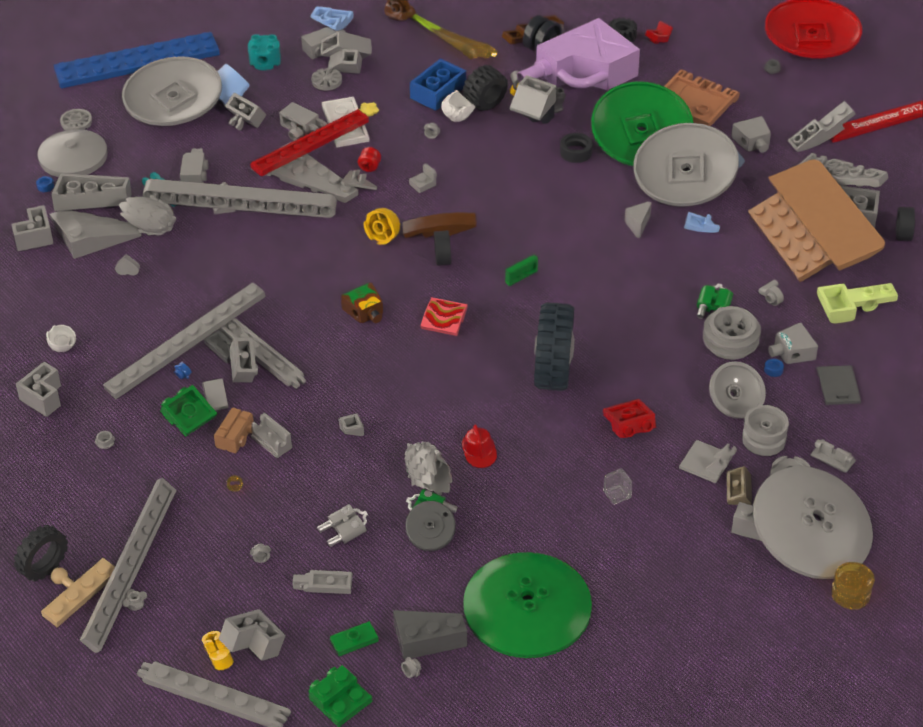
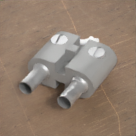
(345, 523)

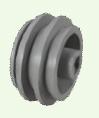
(731, 332)

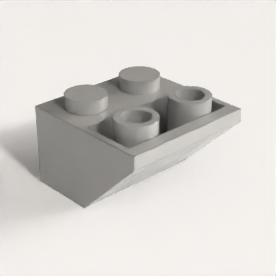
(533, 97)

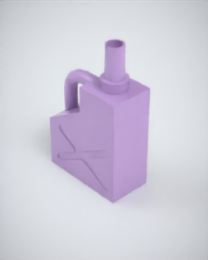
(586, 58)

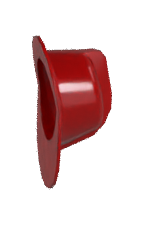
(479, 447)

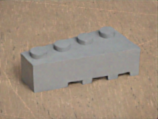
(89, 191)

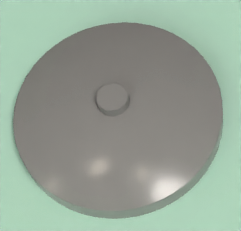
(72, 152)

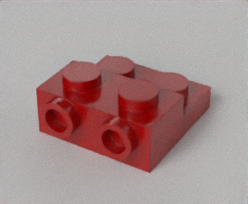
(630, 418)

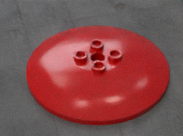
(813, 28)

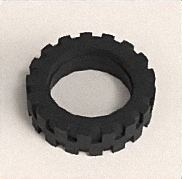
(32, 544)

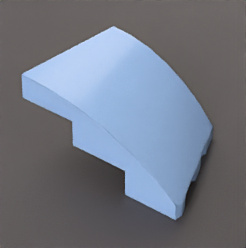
(332, 18)
(231, 83)

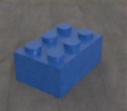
(437, 83)

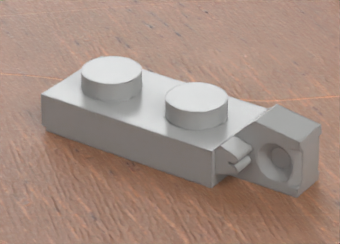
(324, 582)

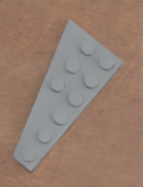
(310, 173)
(847, 174)

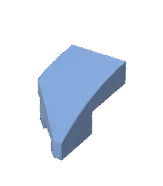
(700, 223)

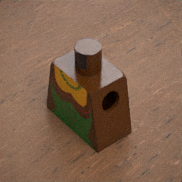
(363, 304)

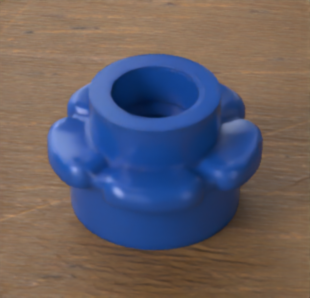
(182, 370)

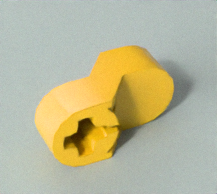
(217, 651)

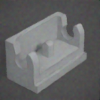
(271, 436)

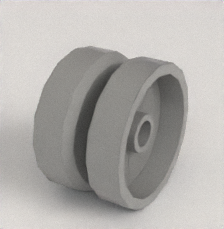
(765, 430)

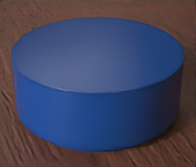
(45, 184)
(773, 367)

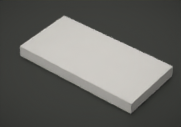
(338, 108)

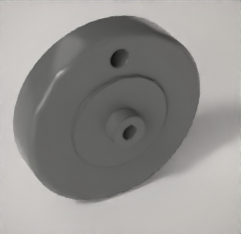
(430, 526)

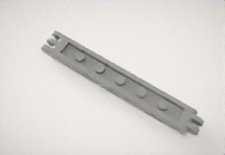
(266, 355)
(214, 694)

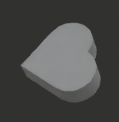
(127, 265)

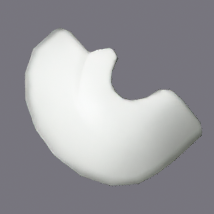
(61, 338)

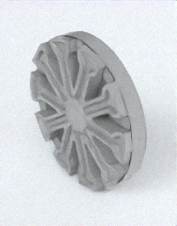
(328, 81)
(77, 117)

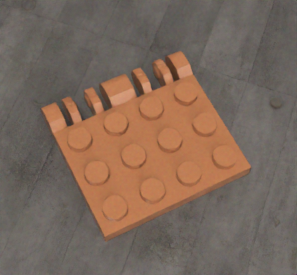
(702, 97)

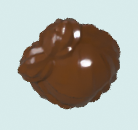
(401, 11)

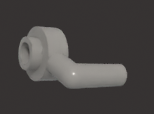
(772, 293)

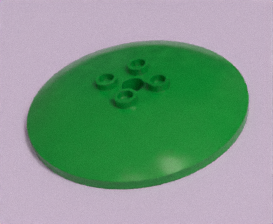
(635, 106)
(533, 626)

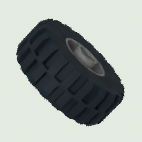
(554, 346)

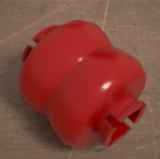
(369, 159)

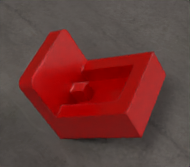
(660, 34)

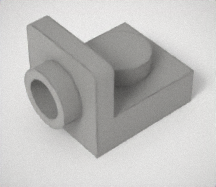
(424, 180)

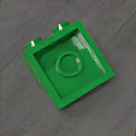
(187, 410)
(339, 695)

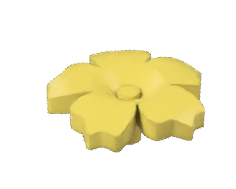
(369, 108)

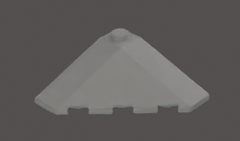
(90, 233)

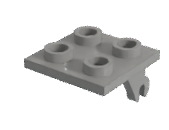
(707, 460)

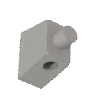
(752, 134)

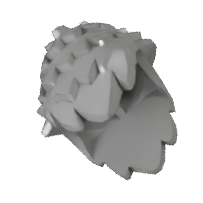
(148, 214)
(427, 467)

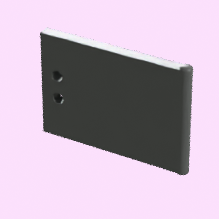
(838, 385)

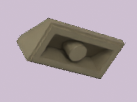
(739, 486)

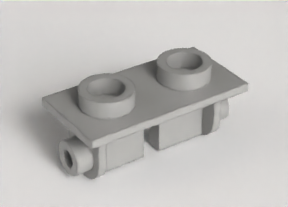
(835, 457)

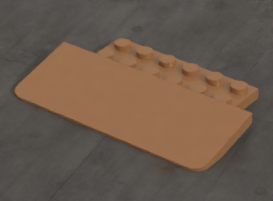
(814, 222)

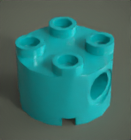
(264, 51)

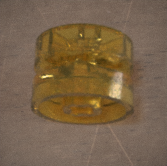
(852, 585)

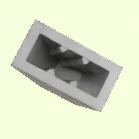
(343, 40)

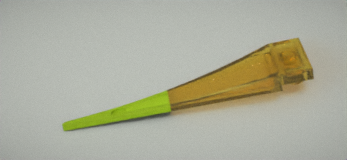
(467, 46)

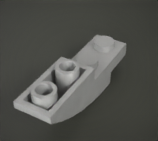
(821, 131)

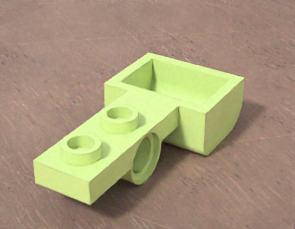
(842, 303)

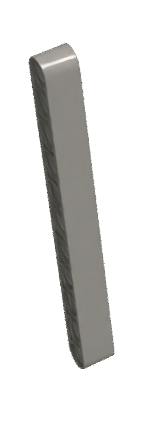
(241, 198)

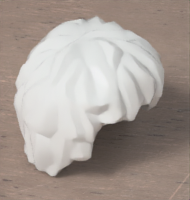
(457, 107)

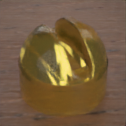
(236, 487)

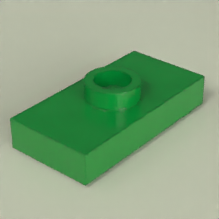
(521, 270)
(354, 638)

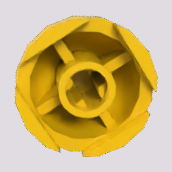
(382, 225)

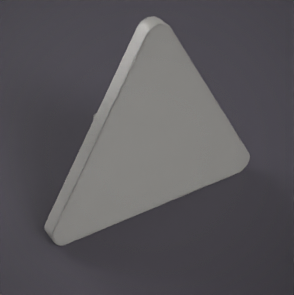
(356, 180)

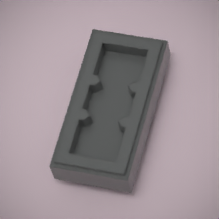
(220, 345)

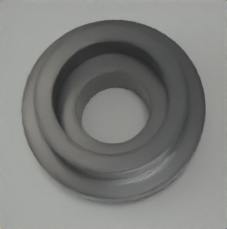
(772, 66)

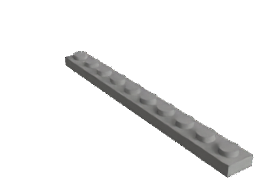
(183, 340)
(127, 566)

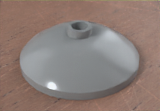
(745, 385)

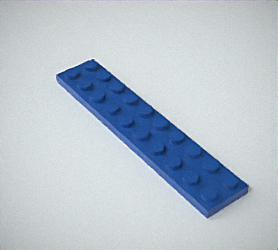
(130, 60)

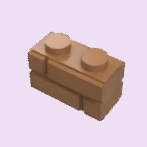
(234, 430)

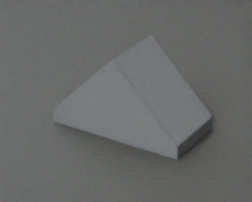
(637, 217)
(215, 394)

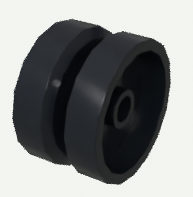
(539, 31)

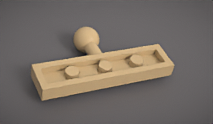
(77, 592)

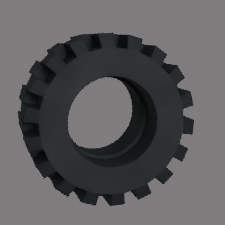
(485, 87)

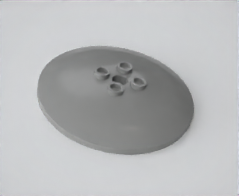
(190, 82)
(686, 145)
(793, 535)

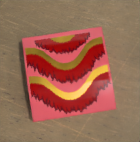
(444, 316)

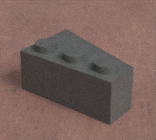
(428, 632)

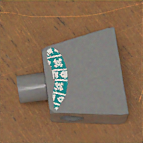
(794, 345)

